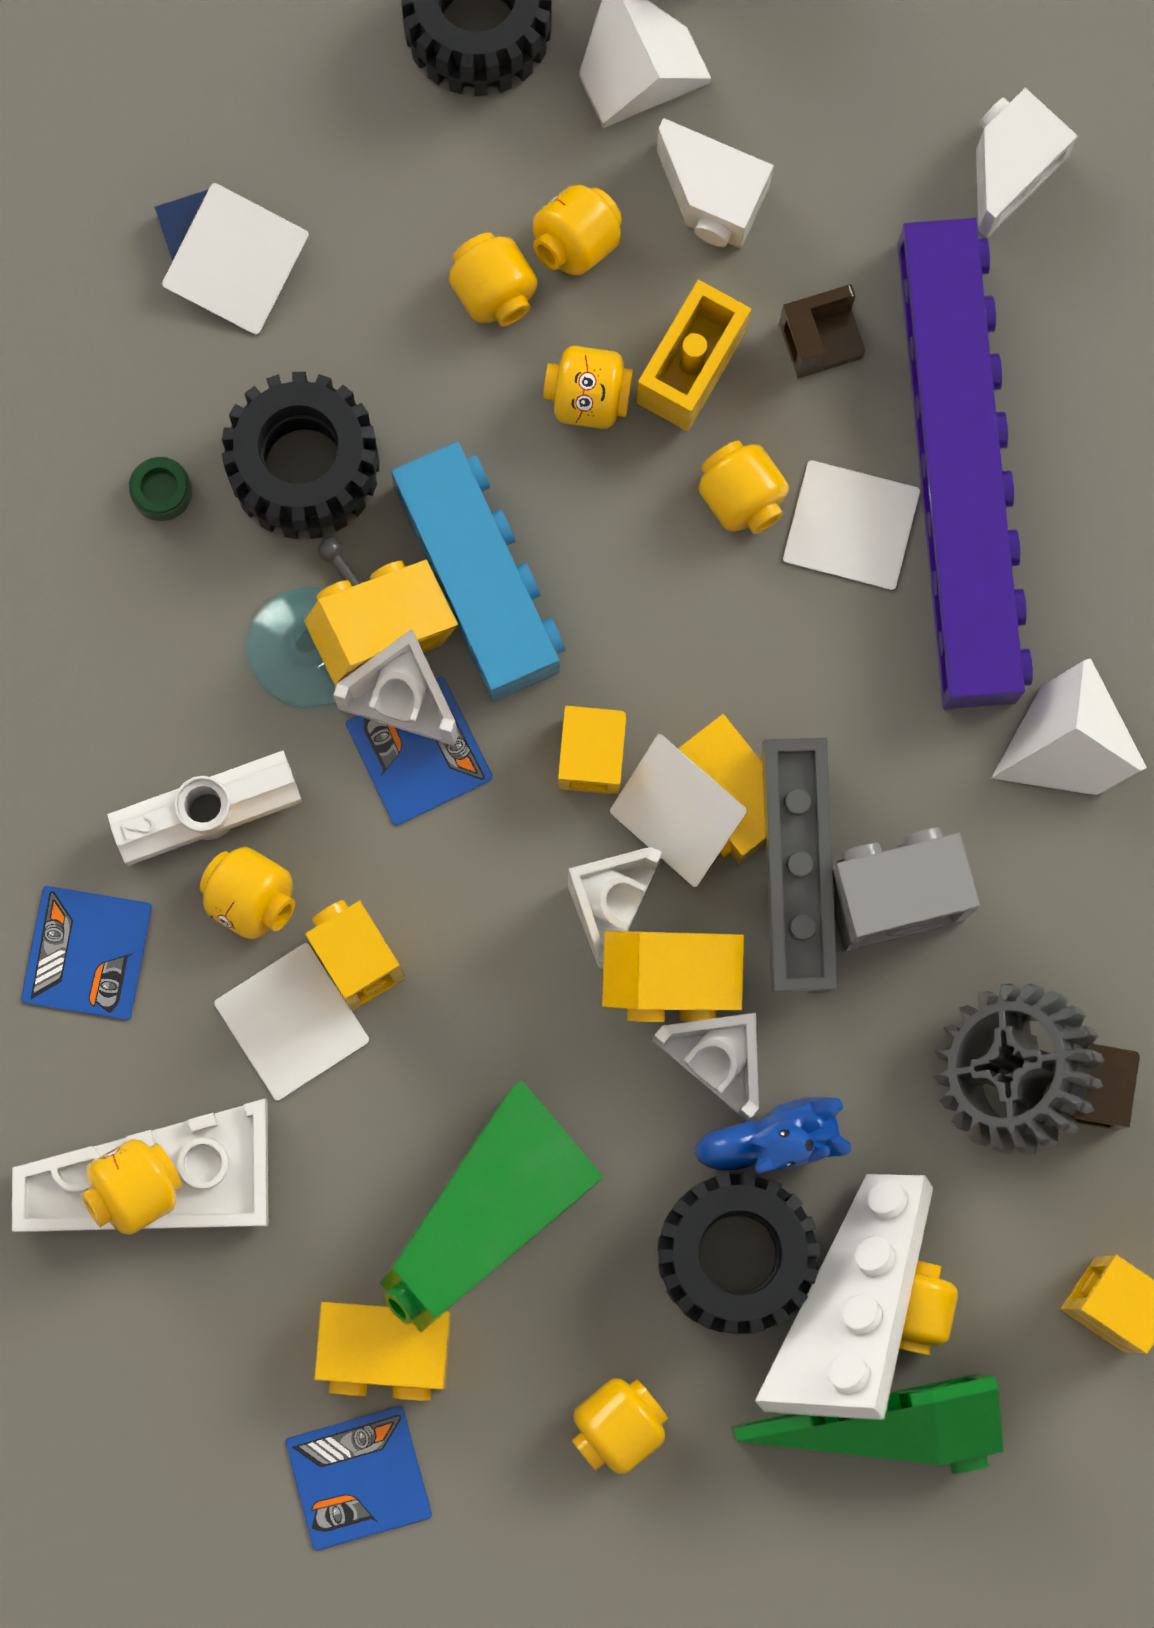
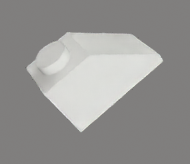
(1016, 155)
(712, 183)

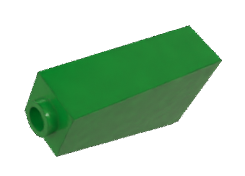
(497, 1200)

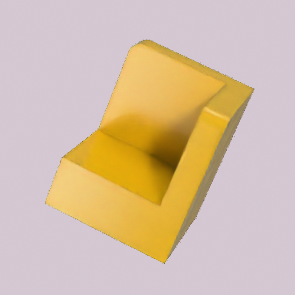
(592, 750)

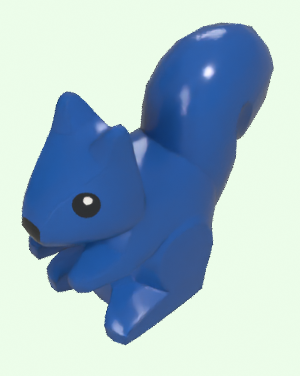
(780, 1140)

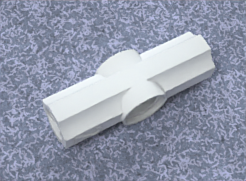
(165, 820)

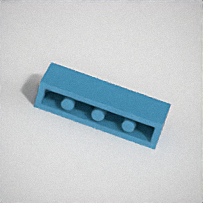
(476, 570)

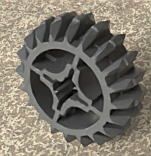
(1007, 1023)

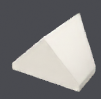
(638, 60)
(399, 692)
(1071, 738)
(611, 893)
(718, 1055)

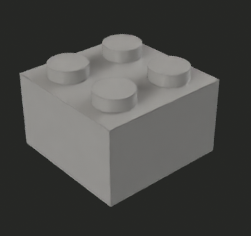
(902, 889)

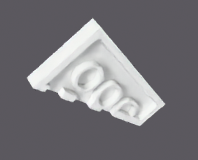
(215, 1155)
(852, 1323)

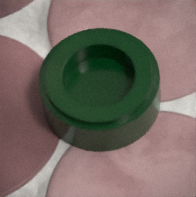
(160, 488)

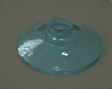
(277, 664)

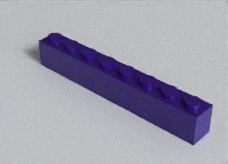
(962, 464)

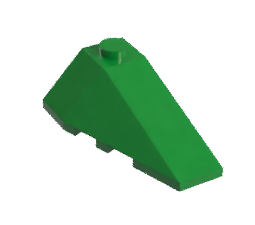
(926, 1424)

